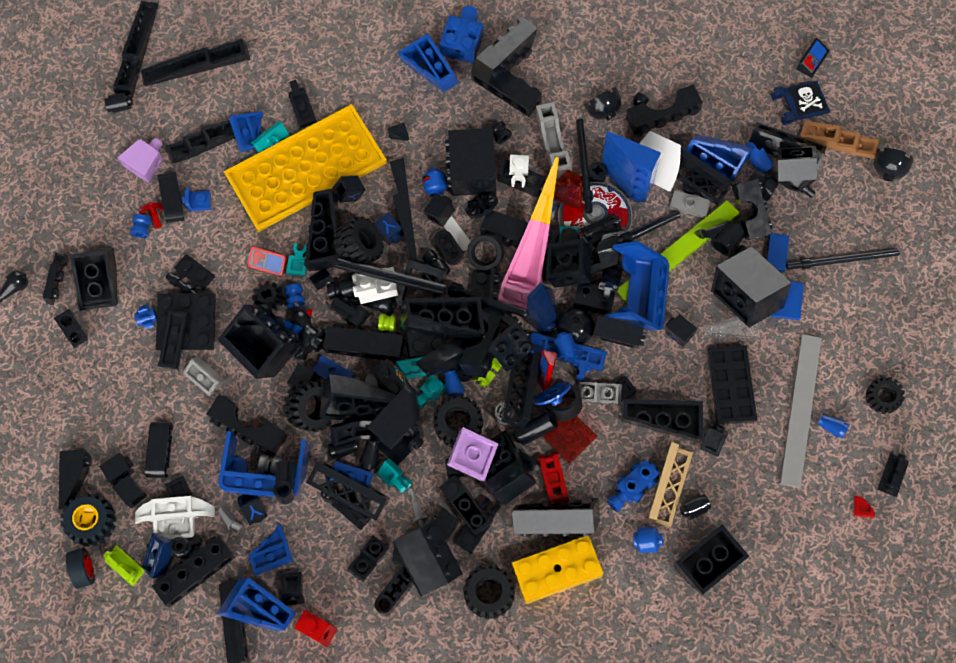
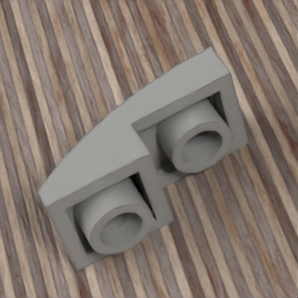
(600, 392)

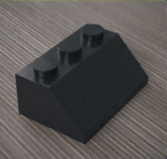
(427, 557)
(711, 560)

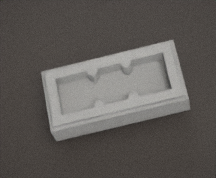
(689, 204)

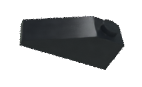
(72, 473)

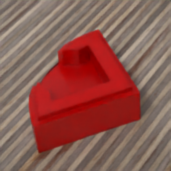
(862, 508)

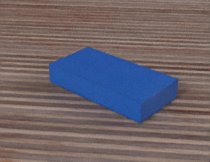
(778, 251)

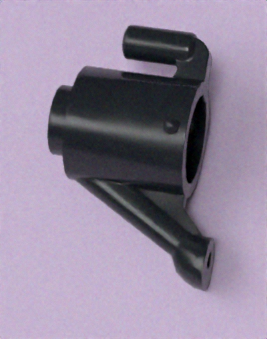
(725, 237)

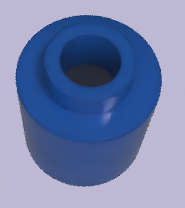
(566, 346)

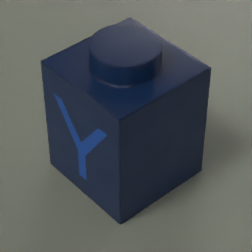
(389, 229)

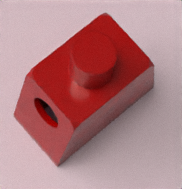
(315, 628)

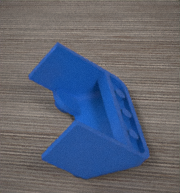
(646, 287)
(235, 479)

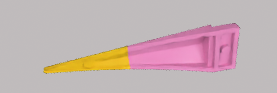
(529, 260)

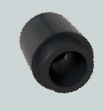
(118, 102)
(695, 506)

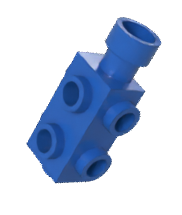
(638, 480)

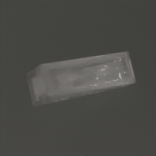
(734, 330)

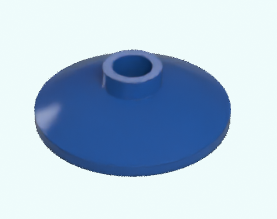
(553, 394)

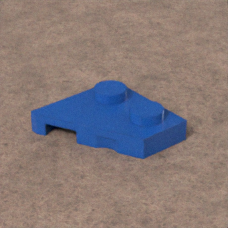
(246, 129)

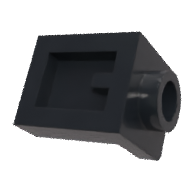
(714, 439)
(292, 588)

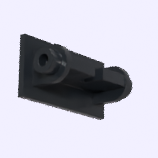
(595, 230)
(893, 474)
(354, 516)

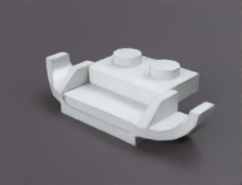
(174, 515)

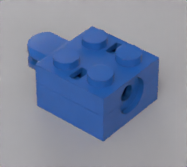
(462, 36)

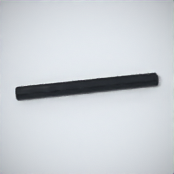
(390, 276)

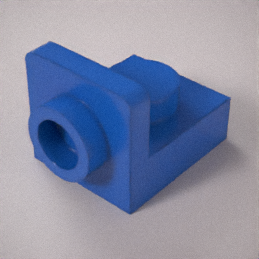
(197, 200)

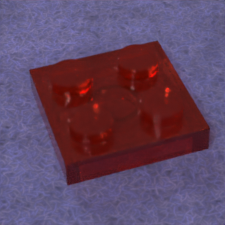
(570, 438)

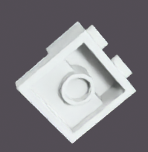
(373, 289)

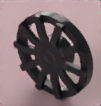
(481, 204)

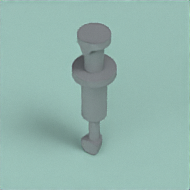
(419, 517)

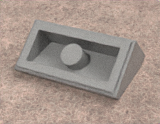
(203, 376)

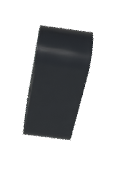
(170, 197)
(158, 449)
(389, 589)

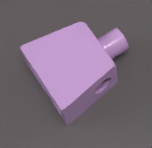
(142, 158)

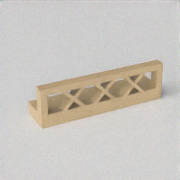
(664, 480)

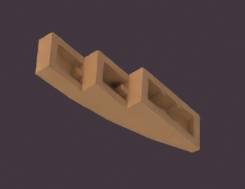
(838, 139)

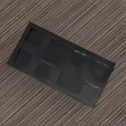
(731, 385)

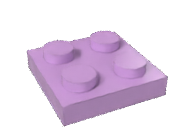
(472, 454)

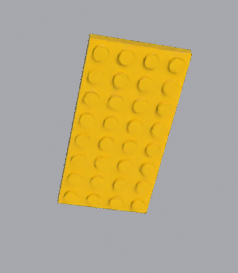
(310, 161)

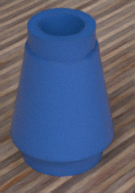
(453, 384)
(835, 426)

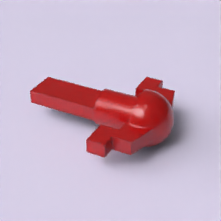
(151, 207)

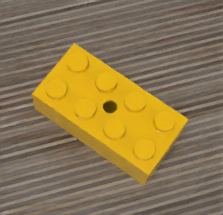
(539, 579)

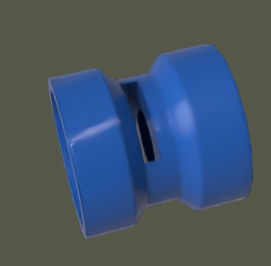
(140, 226)
(294, 294)

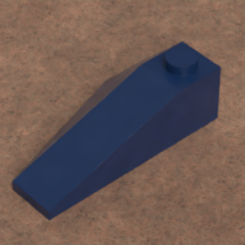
(542, 309)

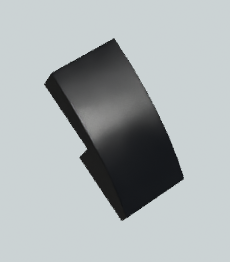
(368, 558)

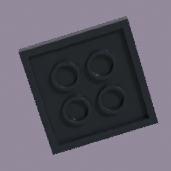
(201, 319)

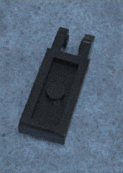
(467, 539)

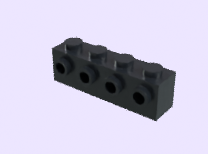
(193, 571)

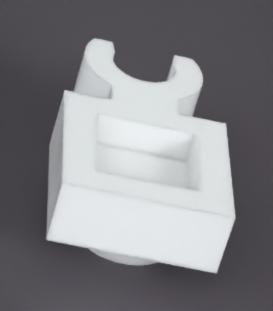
(518, 168)

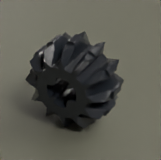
(266, 291)

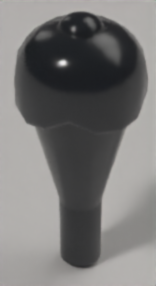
(15, 282)
(384, 305)

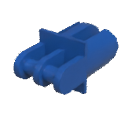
(760, 159)

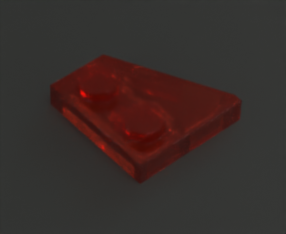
(569, 189)

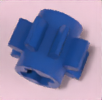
(146, 316)

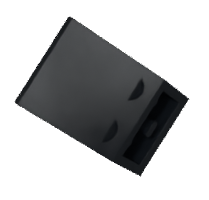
(508, 471)

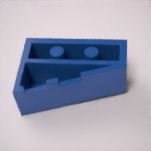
(429, 63)
(721, 155)
(256, 606)

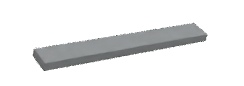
(800, 411)

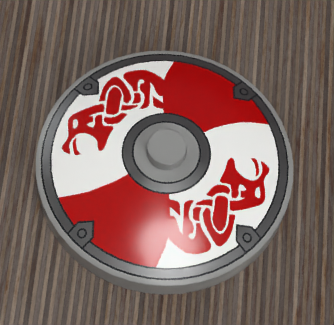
(605, 202)

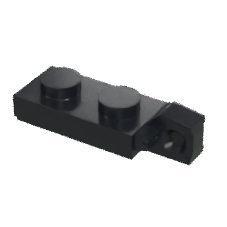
(301, 105)
(55, 276)
(610, 280)

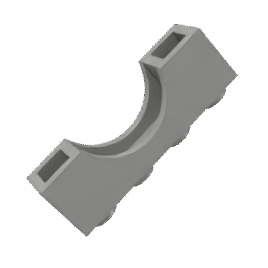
(551, 136)

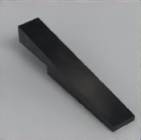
(135, 48)
(196, 62)
(402, 204)

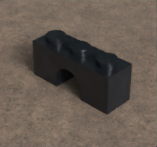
(758, 223)

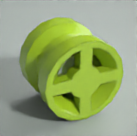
(387, 323)

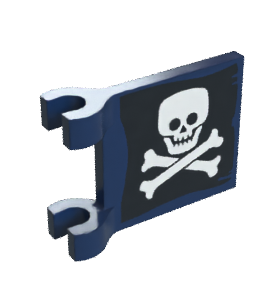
(802, 100)

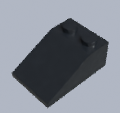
(95, 278)

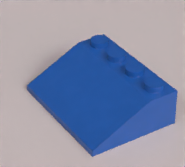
(630, 166)

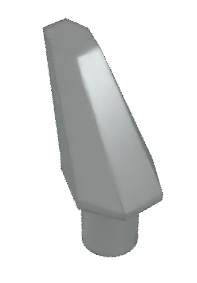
(229, 519)

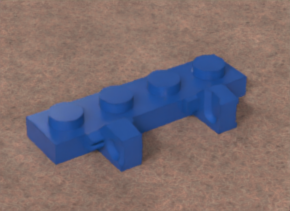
(587, 358)

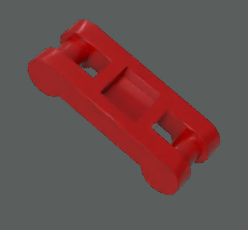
(553, 478)

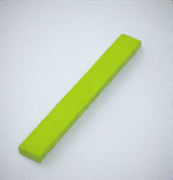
(690, 242)

